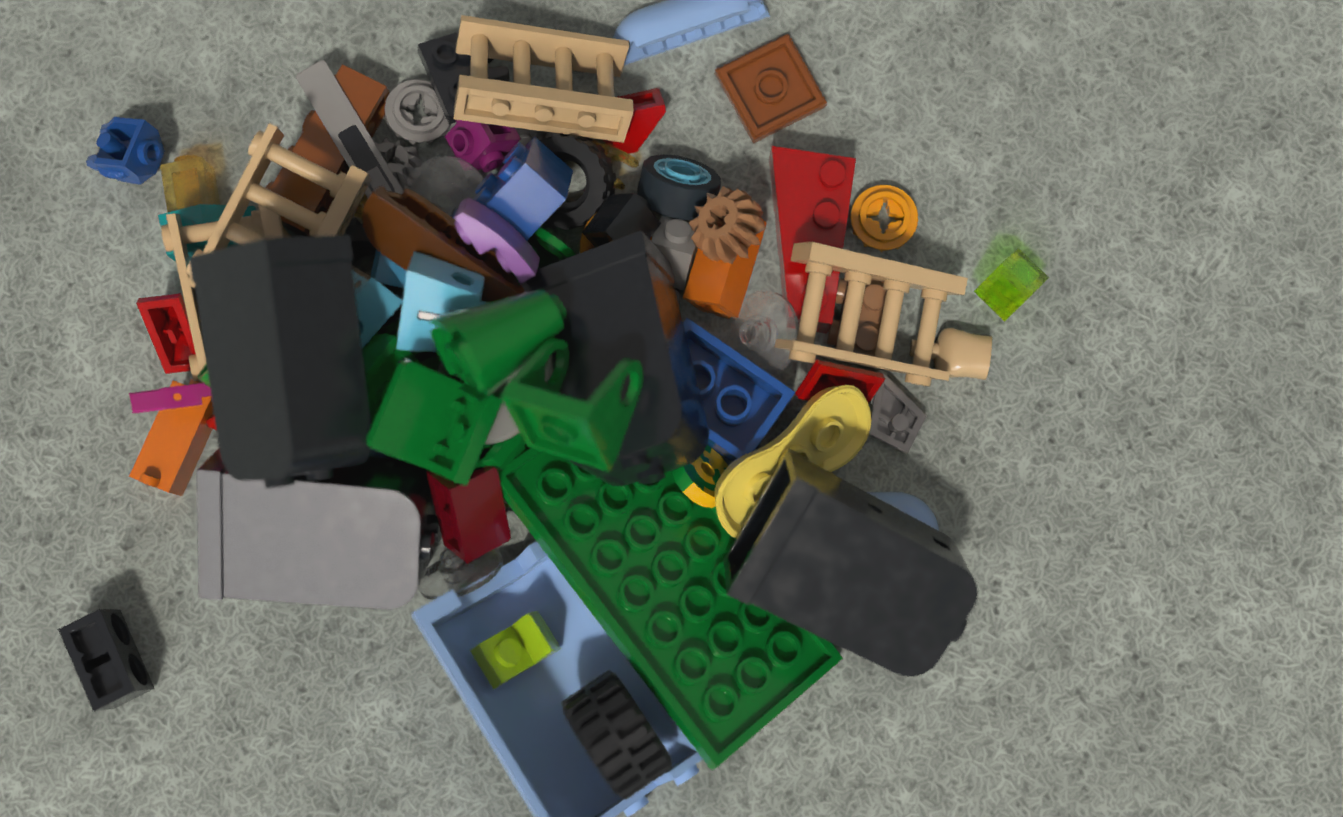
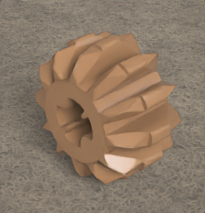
(727, 225)

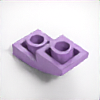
(487, 229)

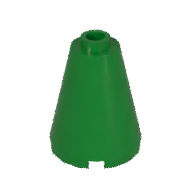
(495, 339)

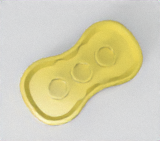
(826, 431)

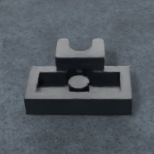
(445, 66)

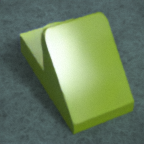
(515, 649)

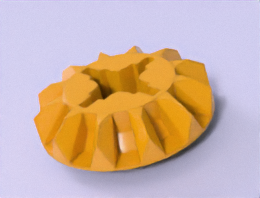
(898, 205)

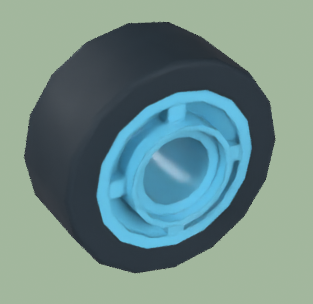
(677, 185)

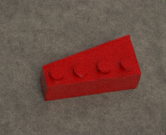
(809, 206)

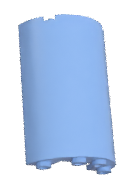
(526, 714)

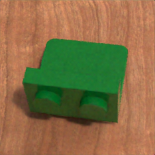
(432, 422)

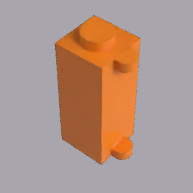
(719, 285)
(174, 445)

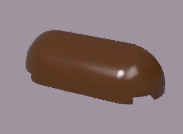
(411, 224)

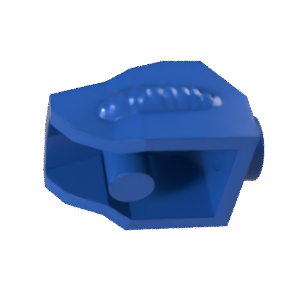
(128, 150)

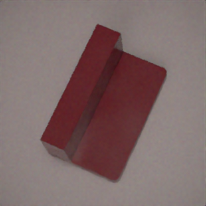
(472, 515)

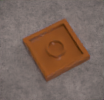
(770, 88)

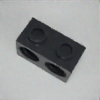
(106, 659)

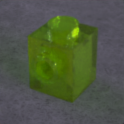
(1011, 284)

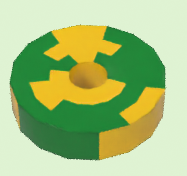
(700, 477)

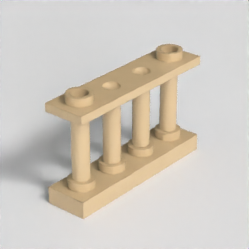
(539, 107)
(265, 147)
(175, 239)
(858, 272)

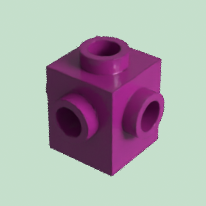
(482, 143)

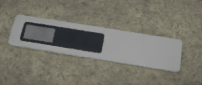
(345, 126)

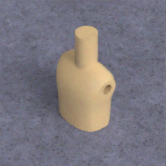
(961, 353)

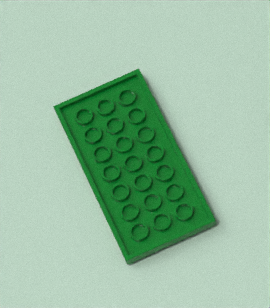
(658, 588)

